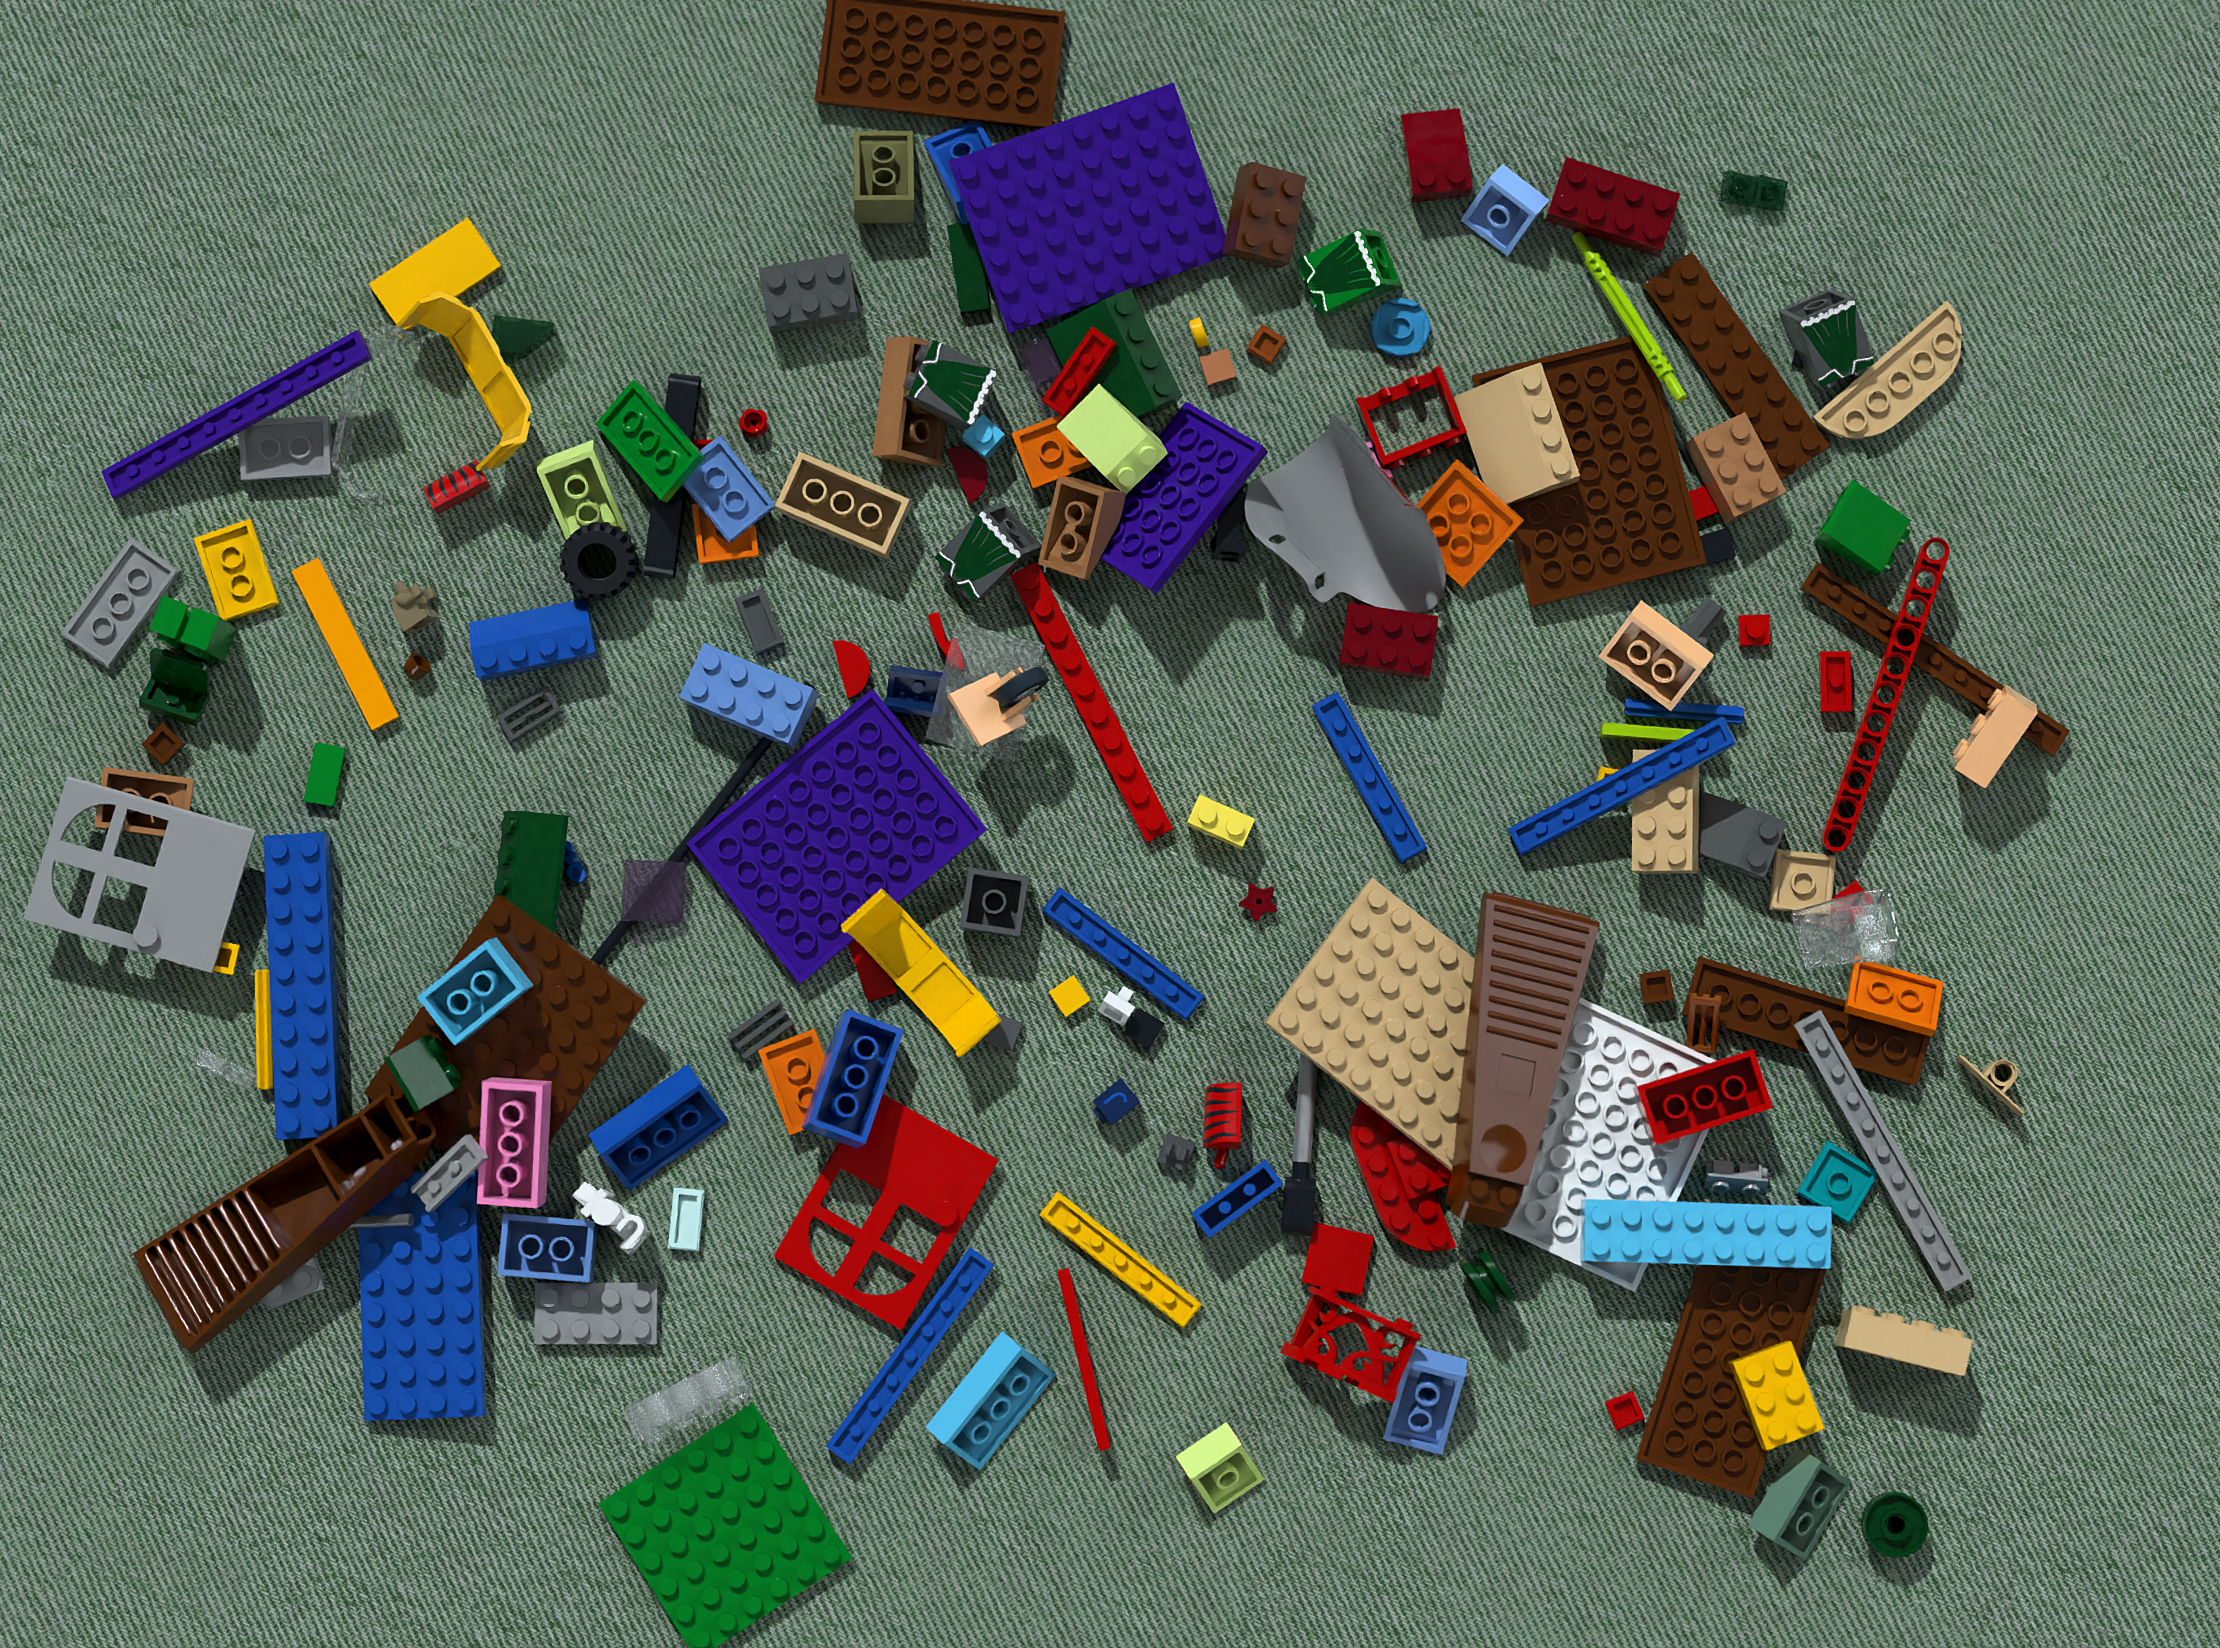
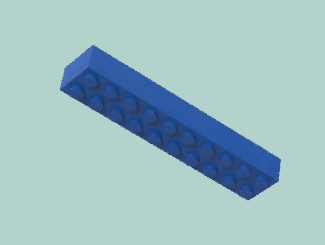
(303, 985)

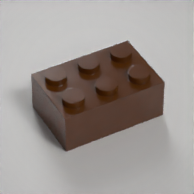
(1264, 215)

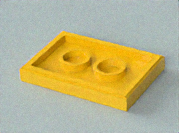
(236, 571)

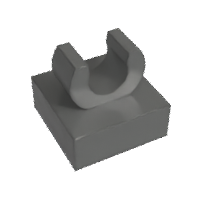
(1176, 1152)

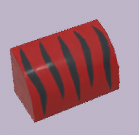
(456, 487)
(1222, 1116)

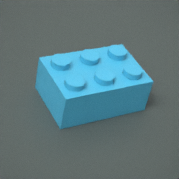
(475, 991)

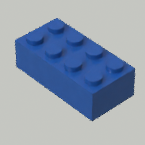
(852, 1079)

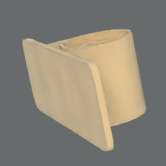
(1988, 1078)

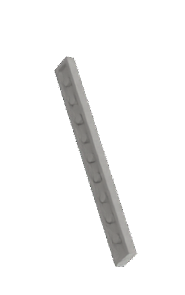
(1882, 1150)

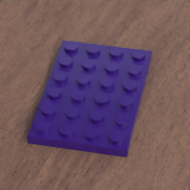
(1180, 496)

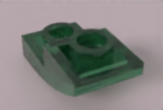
(1752, 191)

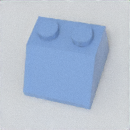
(1504, 209)

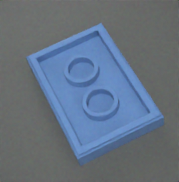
(727, 491)

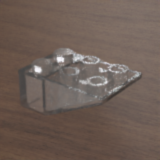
(1847, 930)

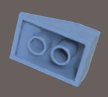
(1426, 1400)

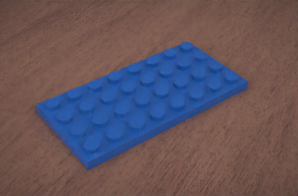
(423, 1308)

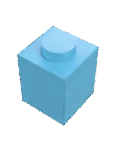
(984, 437)

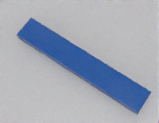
(1369, 777)
(1123, 953)

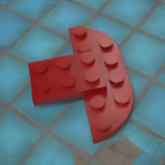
(1400, 1181)

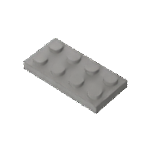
(596, 1313)

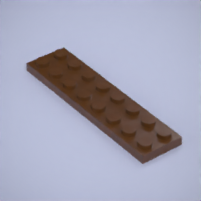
(1735, 363)
(1771, 1007)

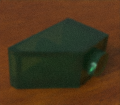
(520, 336)

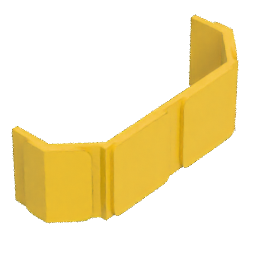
(484, 365)
(922, 971)

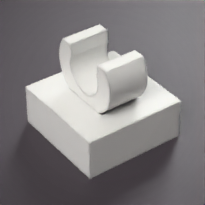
(1117, 1006)

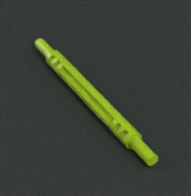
(1629, 317)

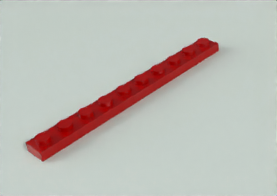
(1091, 702)

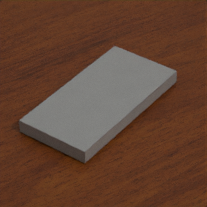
(120, 603)

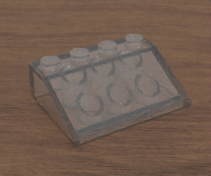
(971, 657)

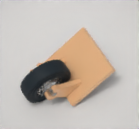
(989, 703)

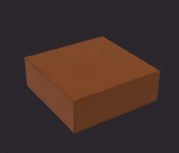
(1266, 345)

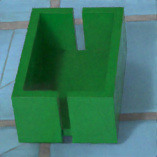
(195, 631)

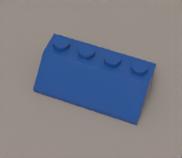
(532, 640)
(658, 1127)

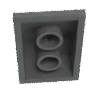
(1737, 835)

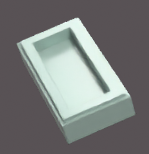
(686, 1219)

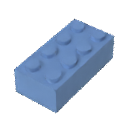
(749, 696)

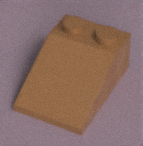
(1080, 525)
(157, 787)

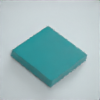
(1837, 1182)

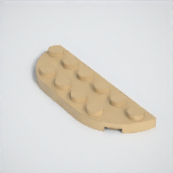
(1897, 380)

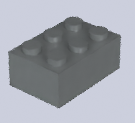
(808, 293)

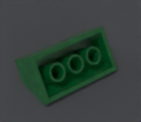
(532, 863)

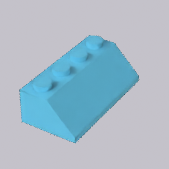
(990, 1400)

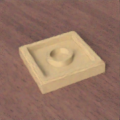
(1800, 880)

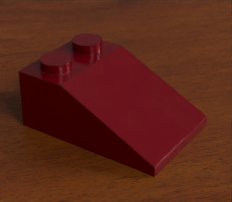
(1436, 155)

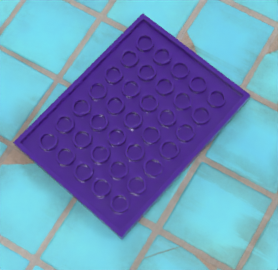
(1089, 207)
(831, 830)

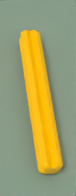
(264, 1050)

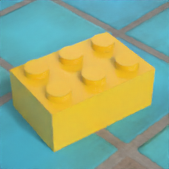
(1776, 1395)

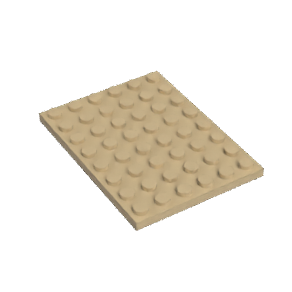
(1386, 1016)

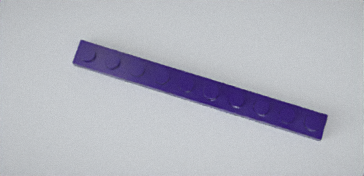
(237, 414)

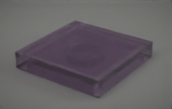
(653, 891)

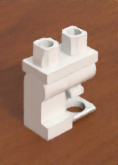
(608, 1213)

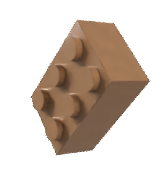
(1735, 468)

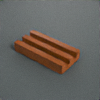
(1705, 1001)

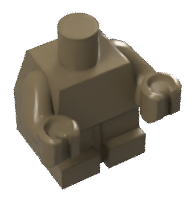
(412, 607)

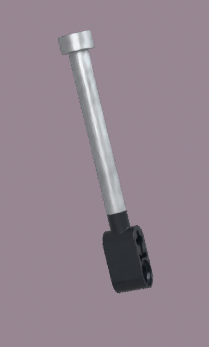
(1300, 1188)

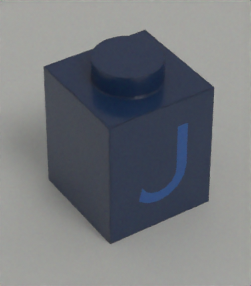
(1115, 1103)

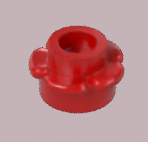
(750, 415)

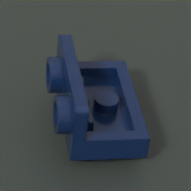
(912, 691)

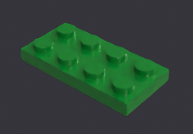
(650, 440)

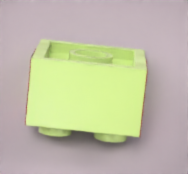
(1220, 1467)

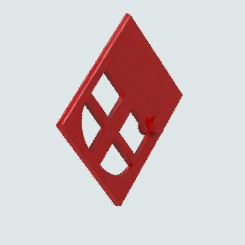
(911, 1165)

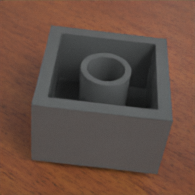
(994, 903)

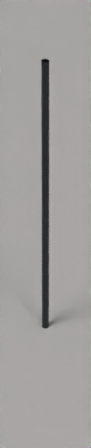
(705, 819)

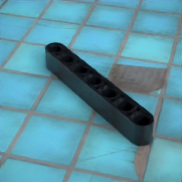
(667, 517)

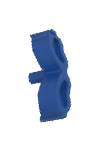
(575, 869)

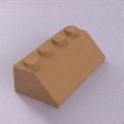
(902, 428)

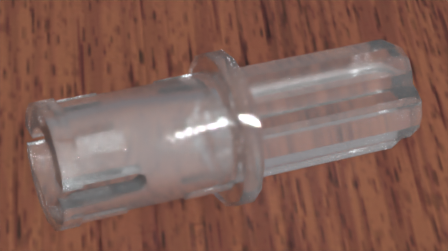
(225, 1069)

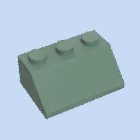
(1799, 1503)

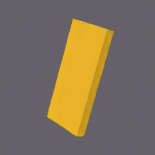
(448, 264)

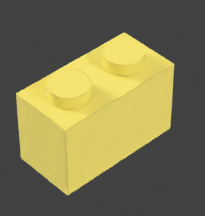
(1220, 822)

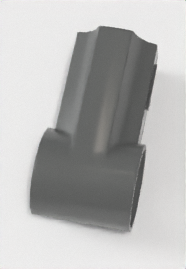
(1703, 621)

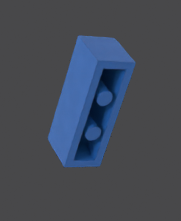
(1236, 1198)

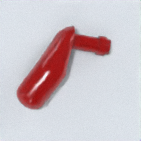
(1221, 1158)

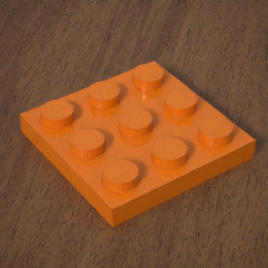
(1467, 521)

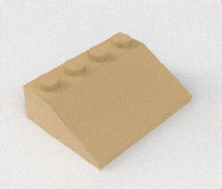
(1517, 435)

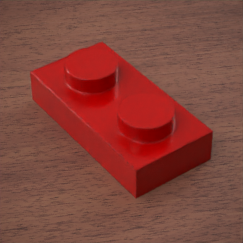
(1835, 681)

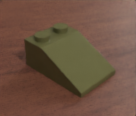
(883, 177)

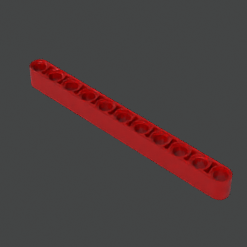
(1895, 683)

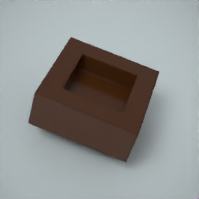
(163, 744)
(1656, 986)

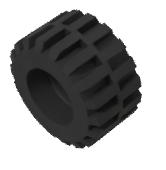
(577, 574)

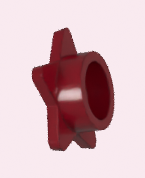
(1258, 910)

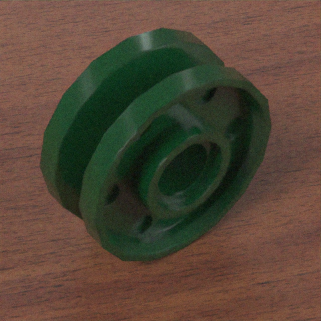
(1487, 1281)
(1913, 1528)

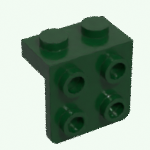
(176, 687)

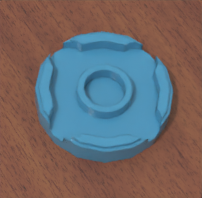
(1400, 328)

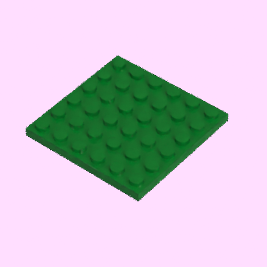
(725, 1530)

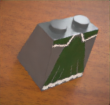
(1828, 337)
(949, 384)
(987, 551)

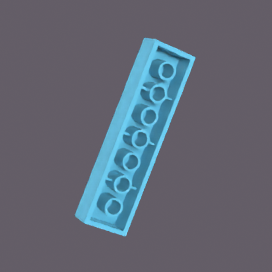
(1705, 1233)

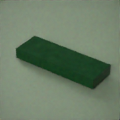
(967, 270)

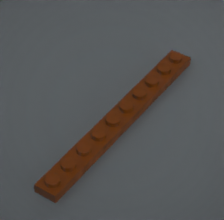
(1930, 655)

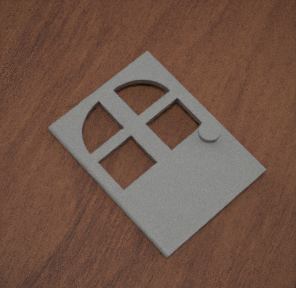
(187, 890)

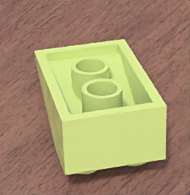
(1112, 439)
(579, 488)

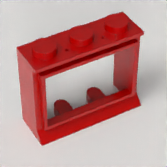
(1410, 386)

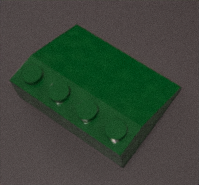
(1136, 369)

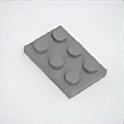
(286, 449)

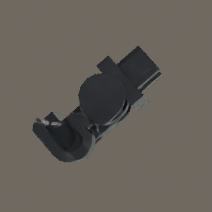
(1225, 543)

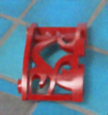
(1306, 1345)

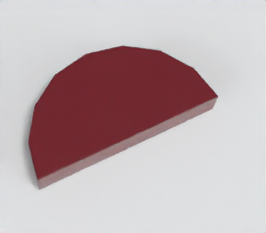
(970, 471)

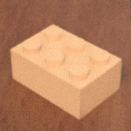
(1656, 655)
(1994, 735)

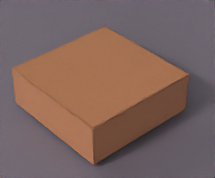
(1217, 367)

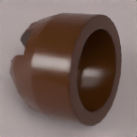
(416, 667)

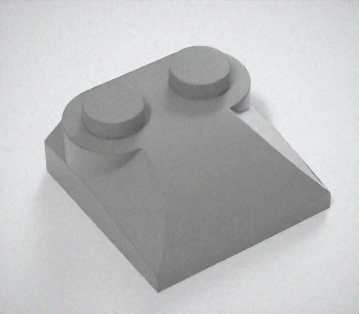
(298, 1285)

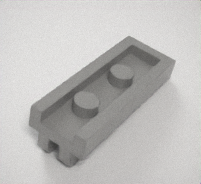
(449, 1172)

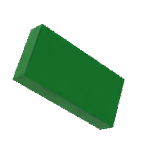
(325, 774)

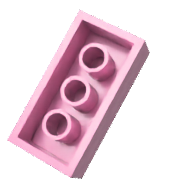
(516, 1141)

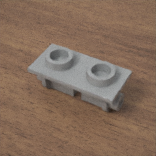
(1722, 1178)

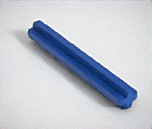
(1683, 711)

